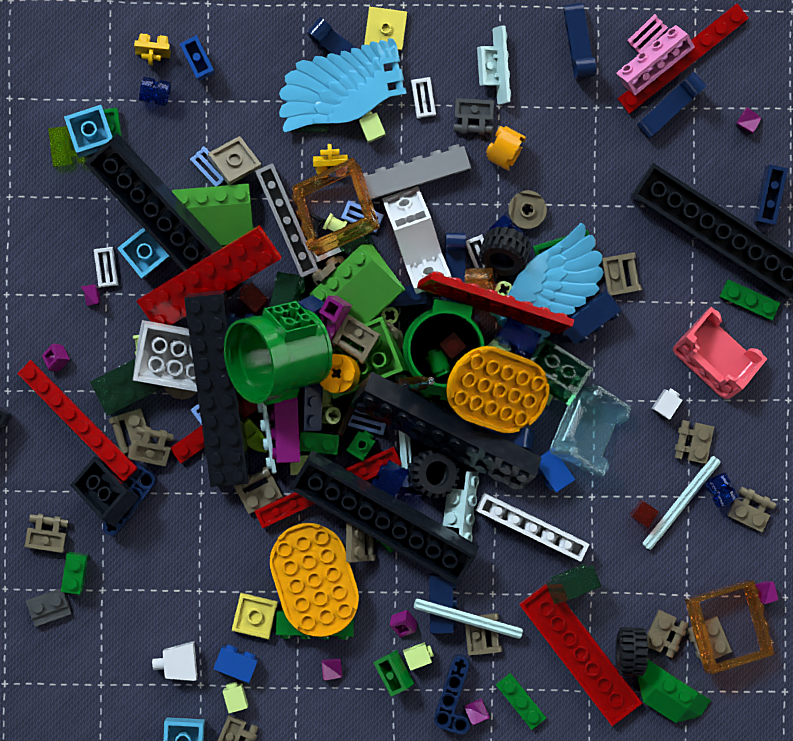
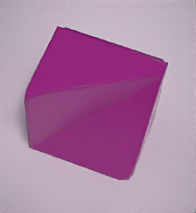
(748, 120)
(91, 294)
(55, 357)
(767, 592)
(403, 623)
(331, 669)
(476, 711)

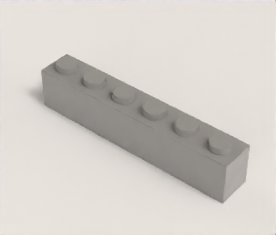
(417, 172)
(286, 220)

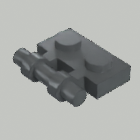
(473, 109)

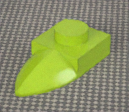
(254, 436)

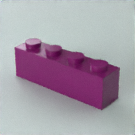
(285, 431)

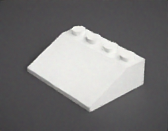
(164, 356)

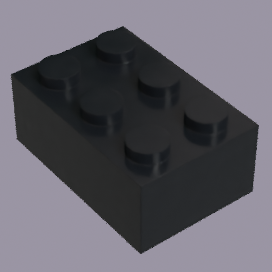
(104, 491)

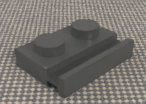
(48, 607)

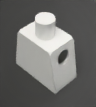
(178, 662)

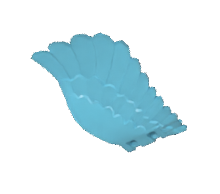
(340, 85)
(560, 276)

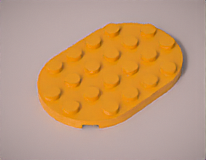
(497, 389)
(314, 580)

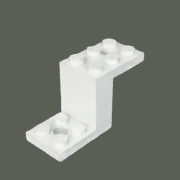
(415, 235)

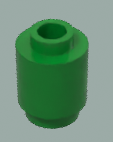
(438, 362)

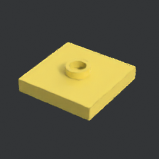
(384, 25)
(254, 615)

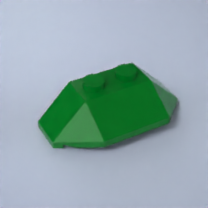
(670, 695)

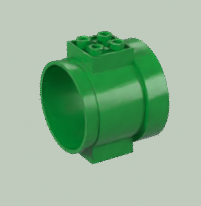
(439, 308)
(277, 353)

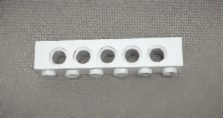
(532, 527)

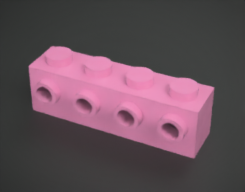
(655, 59)

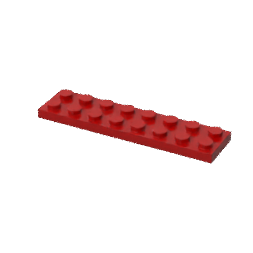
(214, 273)
(492, 302)
(581, 655)

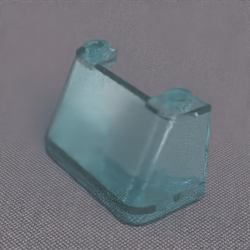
(588, 428)

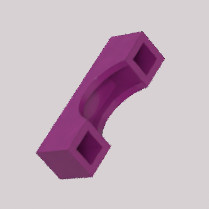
(333, 314)

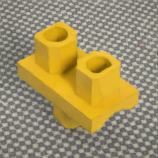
(150, 50)
(333, 159)

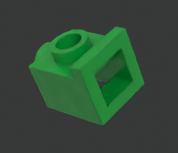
(356, 450)

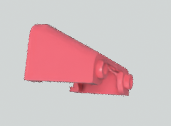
(717, 356)

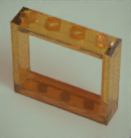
(347, 233)
(701, 635)

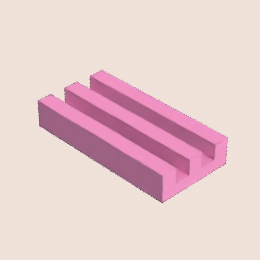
(658, 23)

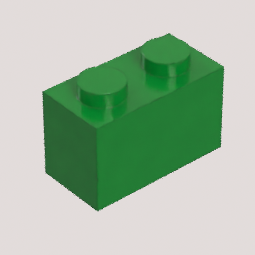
(319, 442)
(74, 572)
(393, 673)

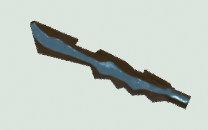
(415, 383)

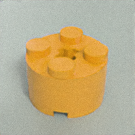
(505, 148)
(349, 374)

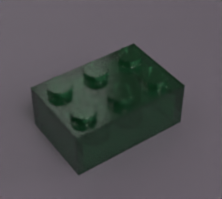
(563, 371)
(119, 390)

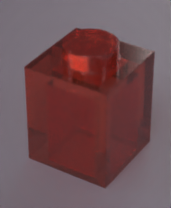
(252, 297)
(452, 345)
(644, 513)

